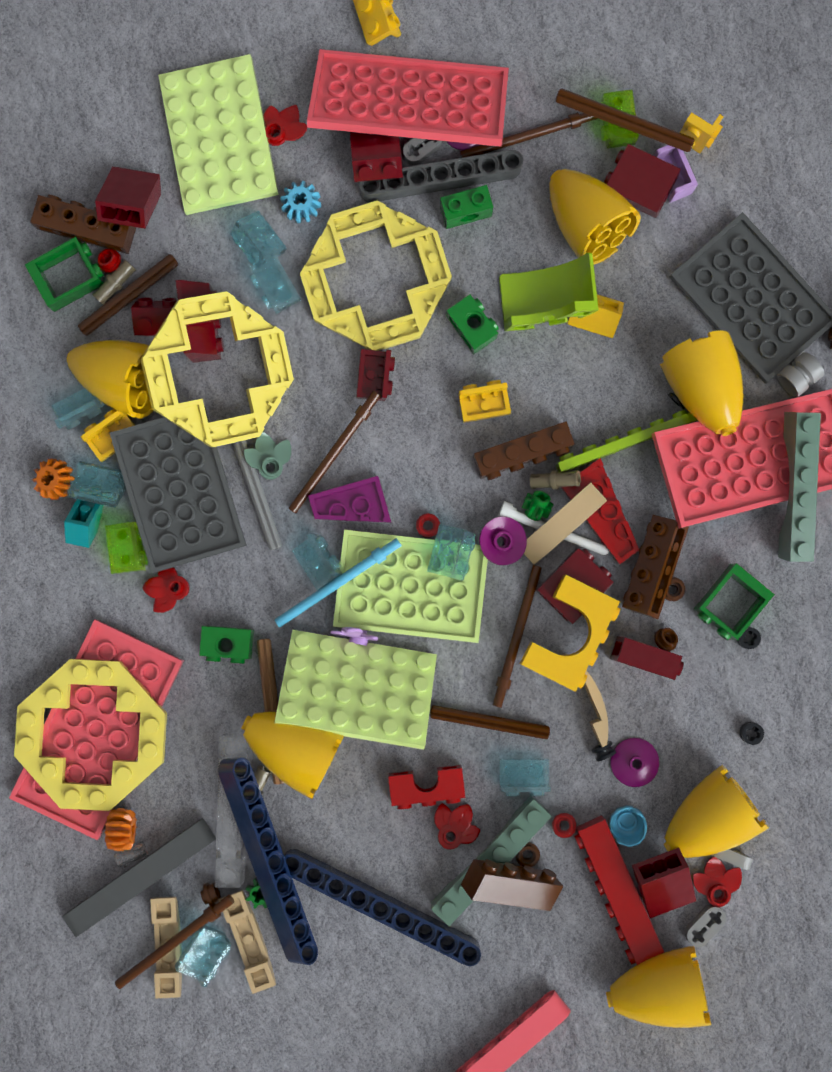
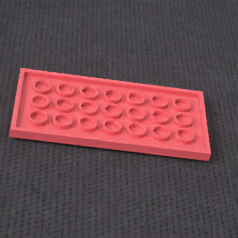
(408, 98)
(739, 472)
(92, 730)

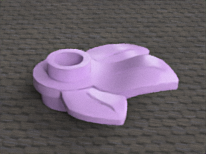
(355, 635)

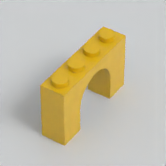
(598, 611)

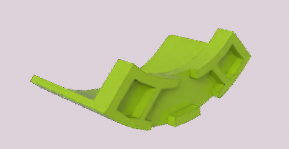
(549, 294)

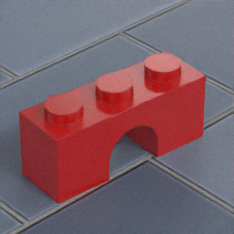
(406, 792)

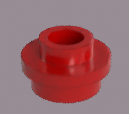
(109, 260)
(427, 517)
(557, 822)

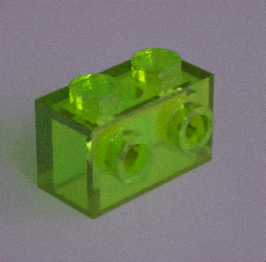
(613, 134)
(125, 548)

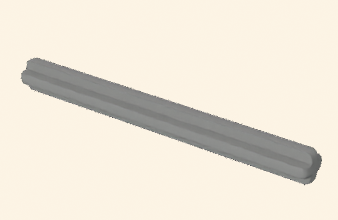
(257, 495)

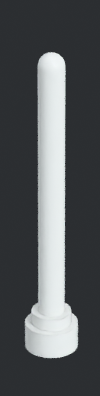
(508, 510)

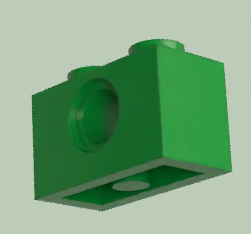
(466, 206)
(473, 337)
(211, 643)

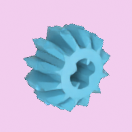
(301, 210)

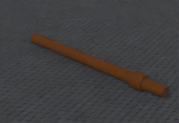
(573, 121)
(362, 413)
(504, 682)
(210, 914)

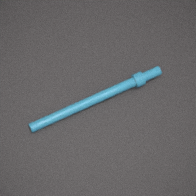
(377, 556)

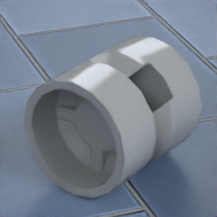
(804, 371)

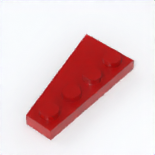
(609, 519)

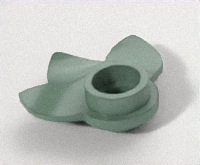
(268, 453)

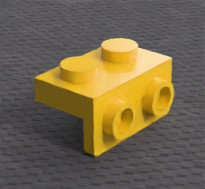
(377, 19)
(701, 131)
(484, 401)
(98, 435)

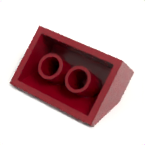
(204, 335)

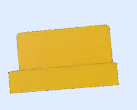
(602, 321)

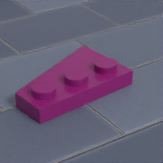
(352, 502)

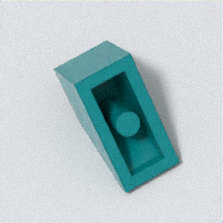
(82, 523)

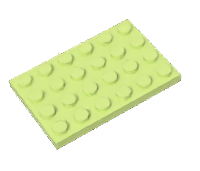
(218, 134)
(404, 596)
(357, 689)

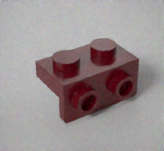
(150, 315)
(374, 373)

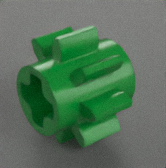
(537, 505)
(254, 894)

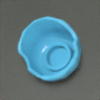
(628, 826)

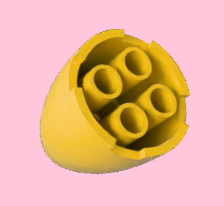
(591, 214)
(113, 374)
(707, 380)
(291, 752)
(713, 818)
(663, 991)

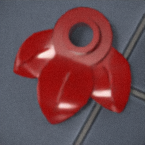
(285, 123)
(163, 589)
(458, 823)
(717, 878)

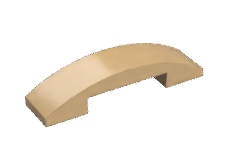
(563, 523)
(599, 725)
(166, 925)
(250, 943)

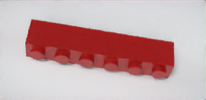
(619, 890)

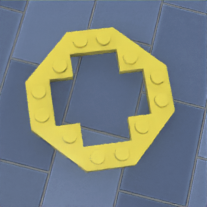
(329, 253)
(191, 415)
(126, 774)

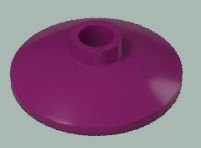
(513, 537)
(626, 753)

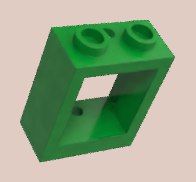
(53, 257)
(749, 583)

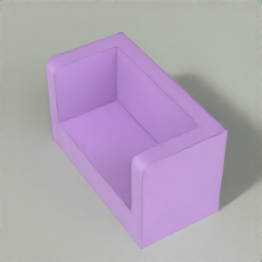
(686, 181)

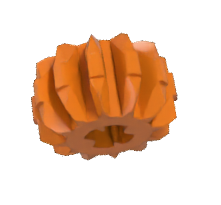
(53, 479)
(120, 829)

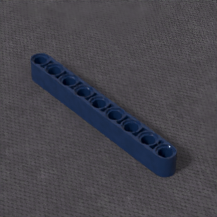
(268, 860)
(387, 917)

